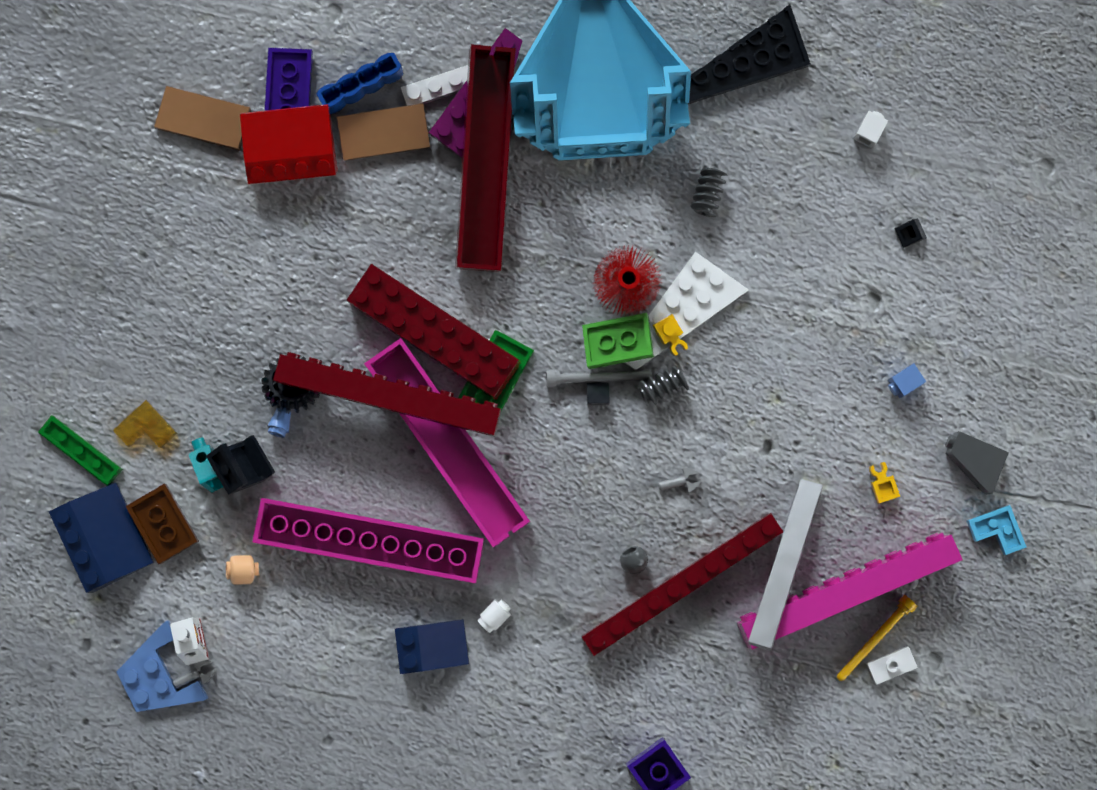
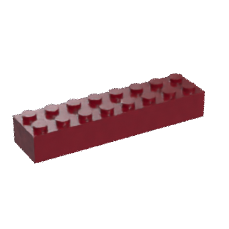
(433, 331)

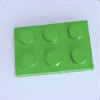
(617, 341)

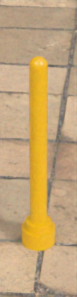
(904, 607)

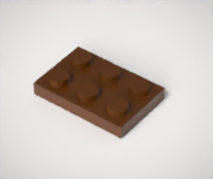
(162, 523)

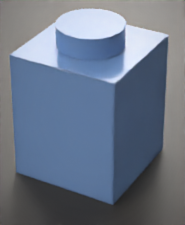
(906, 381)

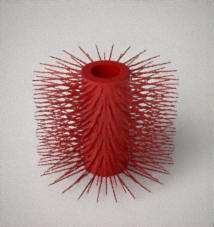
(636, 276)

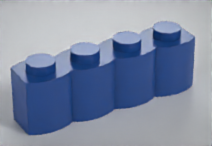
(366, 80)

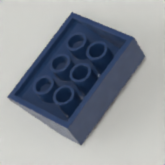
(101, 538)

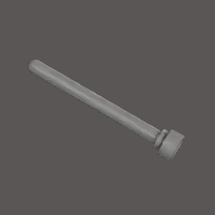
(555, 378)

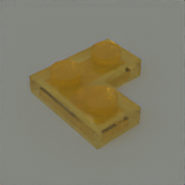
(145, 420)

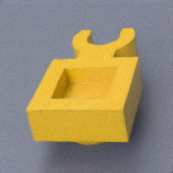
(668, 331)
(884, 487)

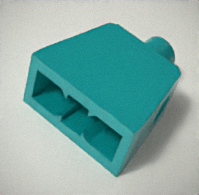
(202, 467)

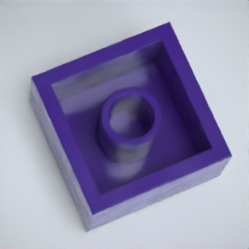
(658, 768)

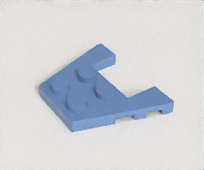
(149, 680)

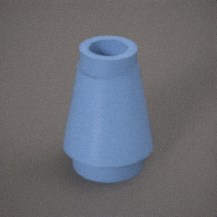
(279, 423)

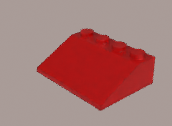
(288, 144)

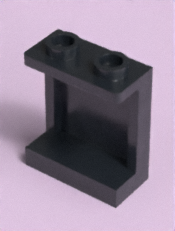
(240, 465)

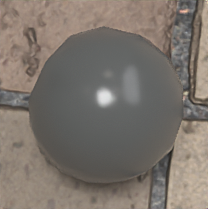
(634, 560)

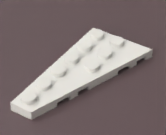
(692, 299)

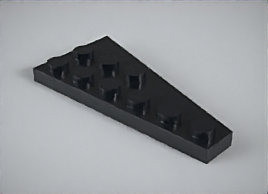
(759, 56)

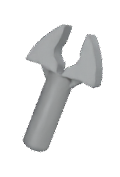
(681, 481)
(194, 675)

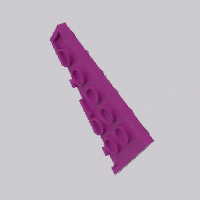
(450, 125)

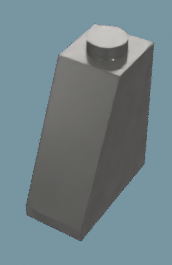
(977, 460)

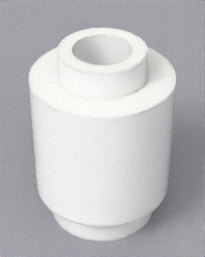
(494, 615)

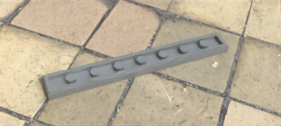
(785, 565)

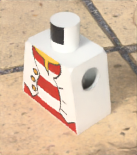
(188, 638)

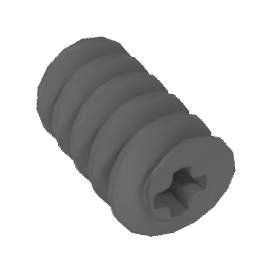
(707, 191)
(662, 385)

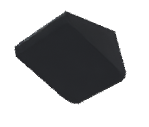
(910, 232)
(598, 394)

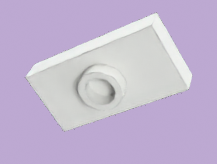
(891, 665)

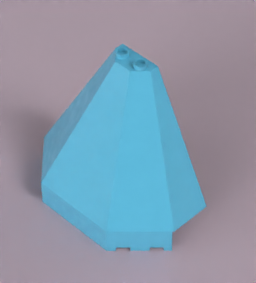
(599, 83)

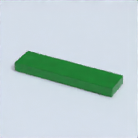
(80, 450)

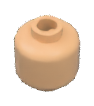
(241, 569)

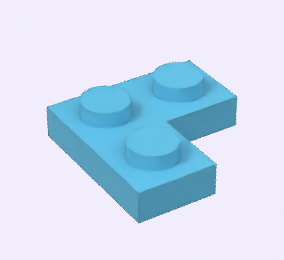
(999, 523)

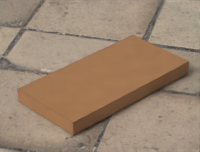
(201, 118)
(383, 132)

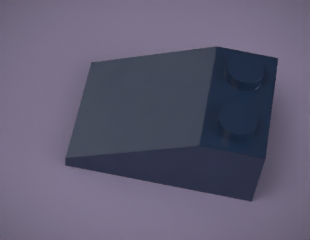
(431, 646)

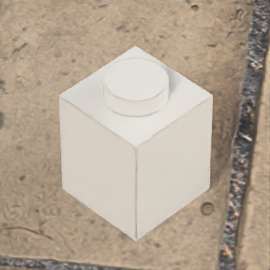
(870, 129)

